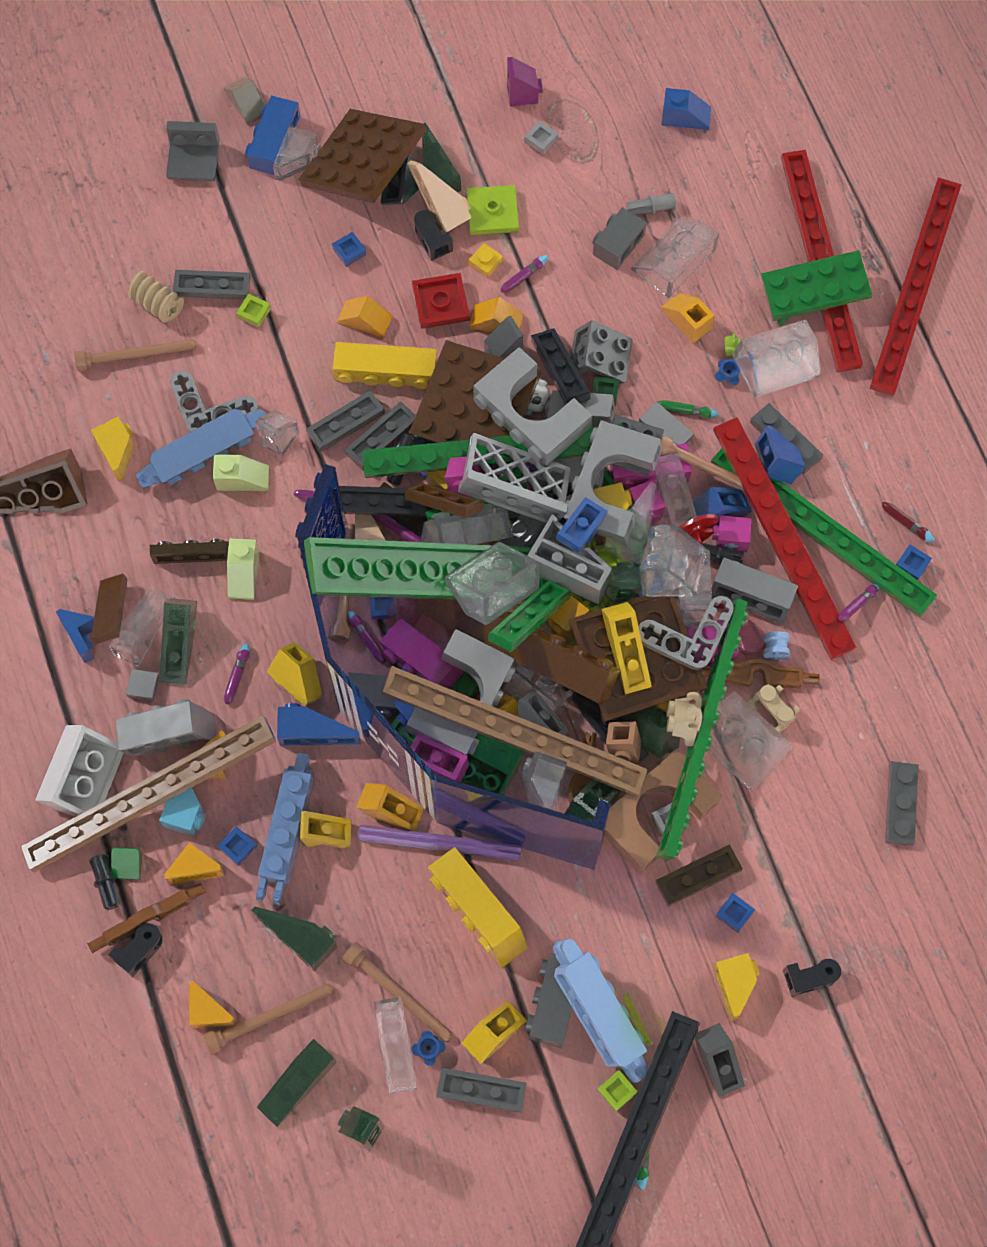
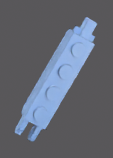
(599, 1010)

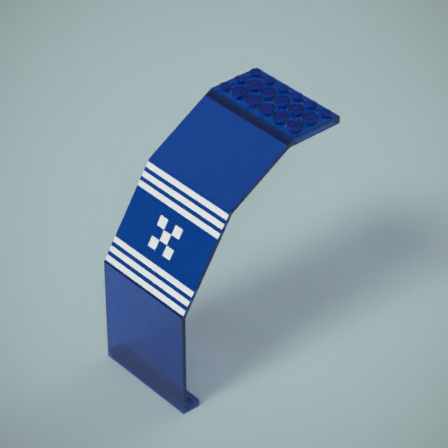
(444, 799)

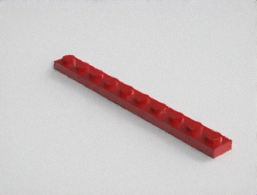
(818, 246)
(915, 287)
(784, 538)

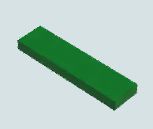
(529, 616)

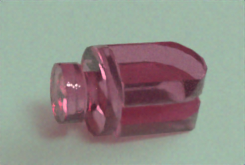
(751, 638)

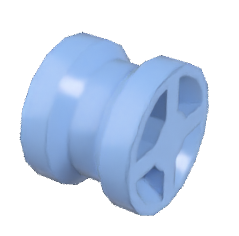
(776, 645)

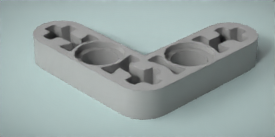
(199, 414)
(688, 645)

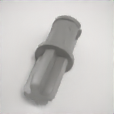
(652, 204)

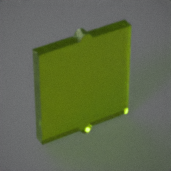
(637, 1019)

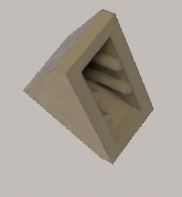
(245, 99)

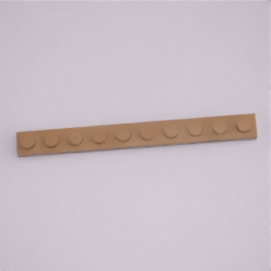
(512, 730)
(148, 794)

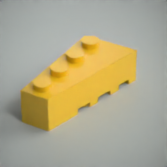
(478, 906)

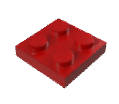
(440, 300)

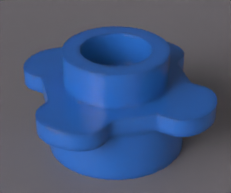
(731, 366)
(428, 1040)

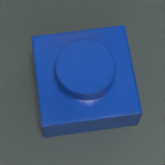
(349, 249)
(914, 561)
(379, 607)
(237, 846)
(735, 912)

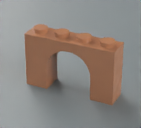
(622, 823)

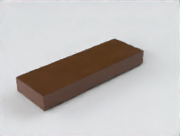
(444, 500)
(109, 608)

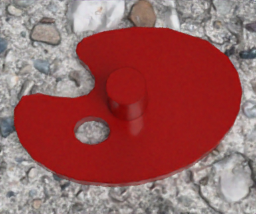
(697, 527)

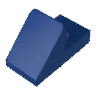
(582, 525)
(78, 627)

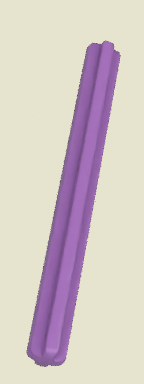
(439, 842)

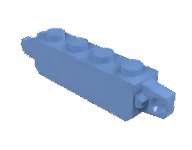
(198, 447)
(285, 828)

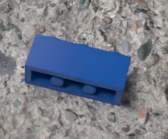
(271, 132)

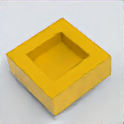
(485, 260)

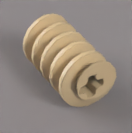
(154, 297)

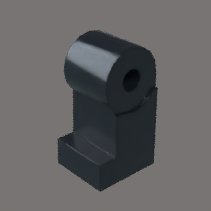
(430, 236)
(139, 950)
(811, 978)

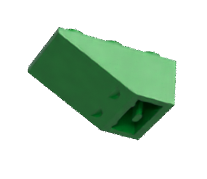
(492, 765)

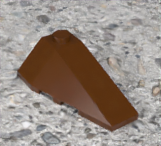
(44, 485)

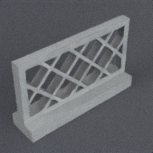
(512, 494)

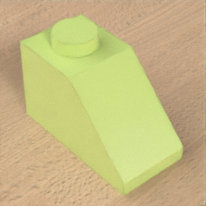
(240, 474)
(242, 568)

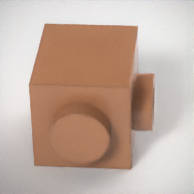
(624, 741)

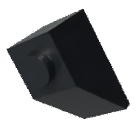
(400, 187)

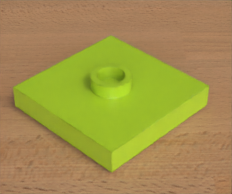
(493, 210)

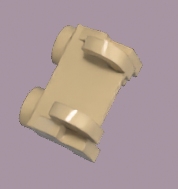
(769, 698)
(685, 718)

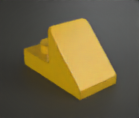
(325, 830)

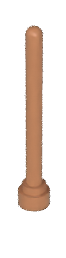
(86, 360)
(670, 447)
(339, 630)
(356, 956)
(218, 1039)

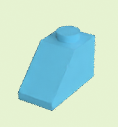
(183, 813)

